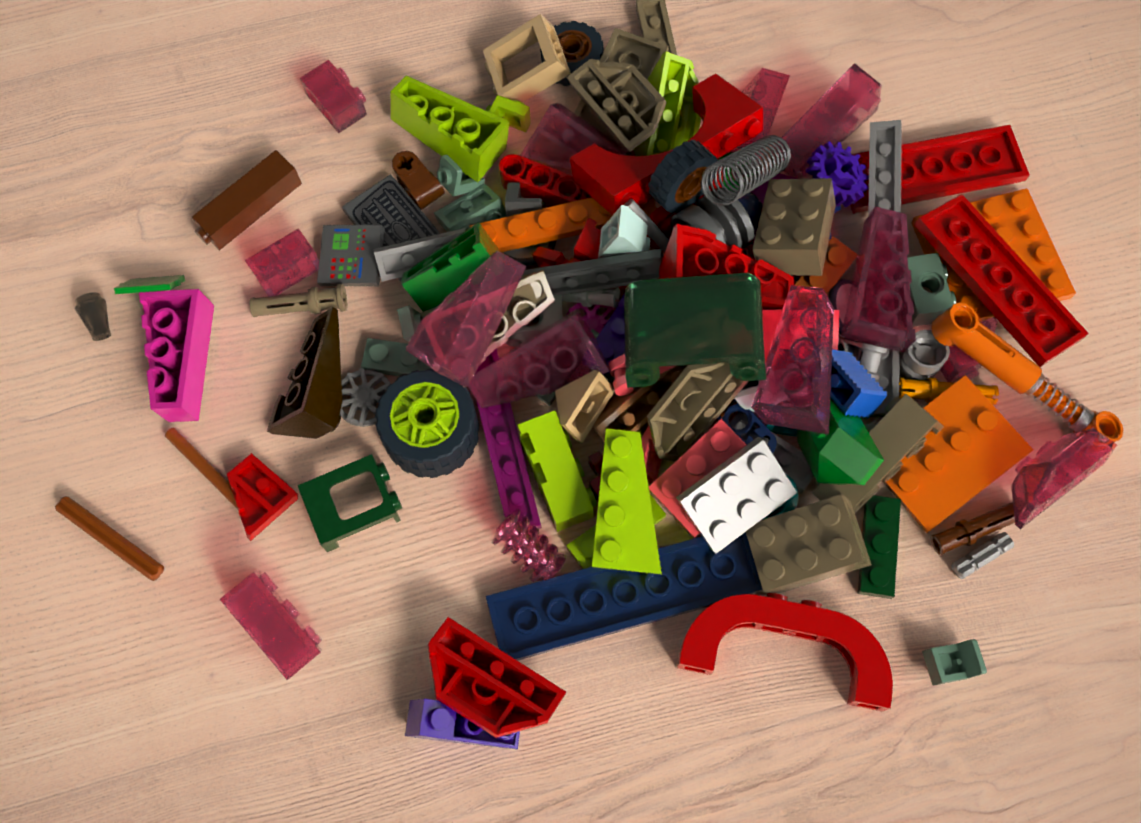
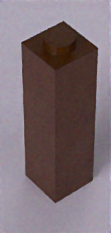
(246, 200)

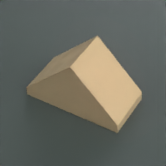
(582, 403)

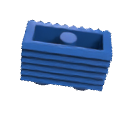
(853, 387)

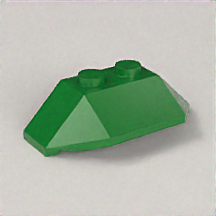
(844, 454)

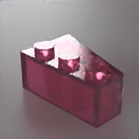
(564, 135)
(272, 623)

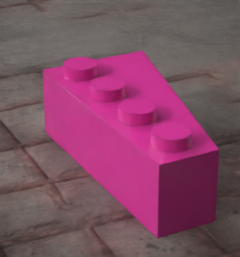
(177, 350)

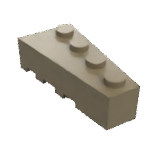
(896, 436)

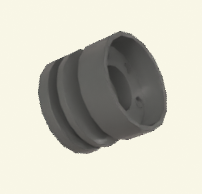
(728, 222)

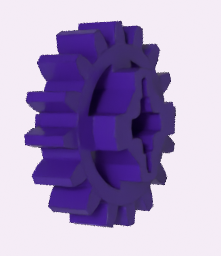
(843, 168)

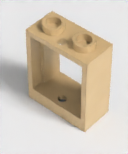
(538, 78)

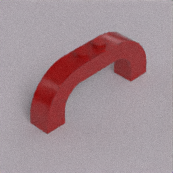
(868, 665)

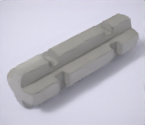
(982, 555)

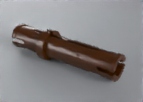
(969, 531)

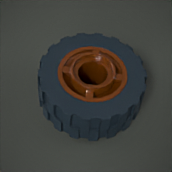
(578, 45)
(679, 176)

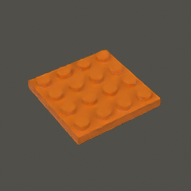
(1022, 228)

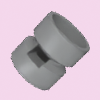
(923, 357)

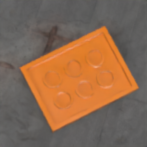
(959, 459)

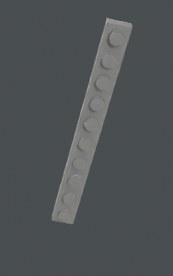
(885, 193)

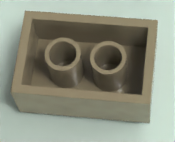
(796, 225)
(807, 545)

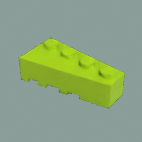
(450, 126)
(624, 515)

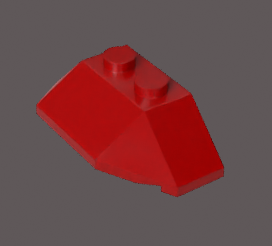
(488, 683)

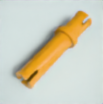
(933, 388)

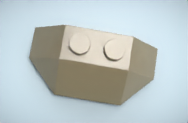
(619, 100)
(691, 407)

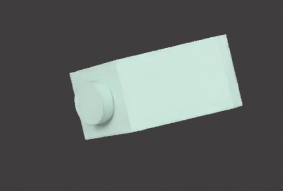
(623, 234)

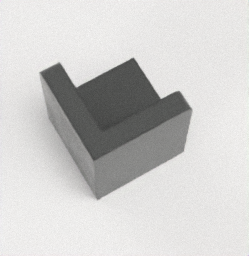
(516, 205)

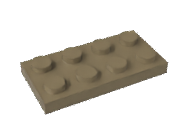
(627, 49)

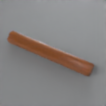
(109, 538)

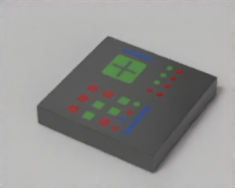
(349, 255)

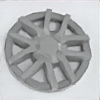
(363, 396)

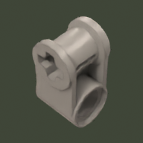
(866, 353)

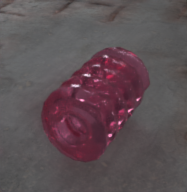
(529, 547)

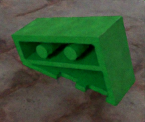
(448, 267)

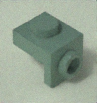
(453, 178)
(954, 662)

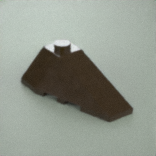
(316, 386)

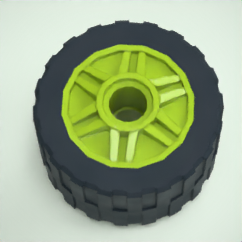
(427, 423)

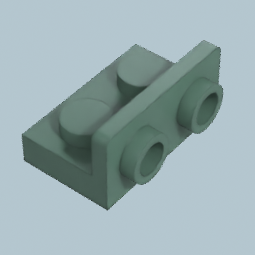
(474, 207)

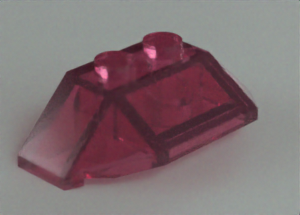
(1057, 471)

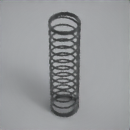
(755, 180)

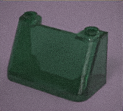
(694, 324)

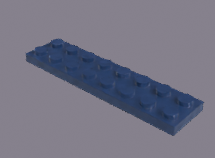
(610, 601)

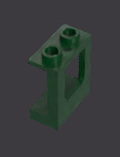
(322, 510)

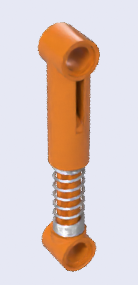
(962, 328)

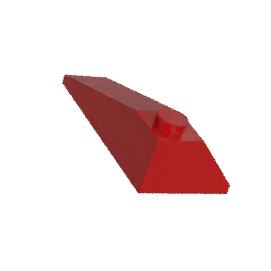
(699, 253)

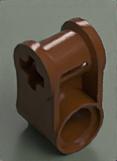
(416, 179)

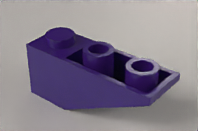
(438, 722)

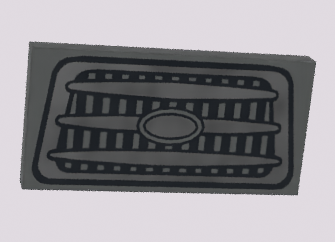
(393, 209)

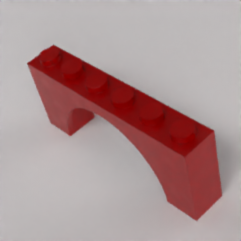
(727, 120)

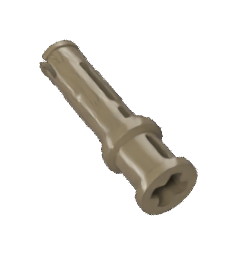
(316, 304)

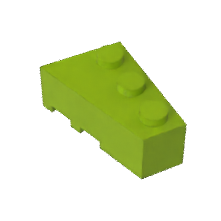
(556, 471)

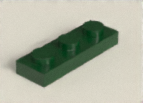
(881, 541)

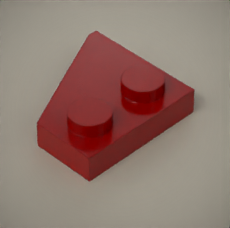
(259, 494)

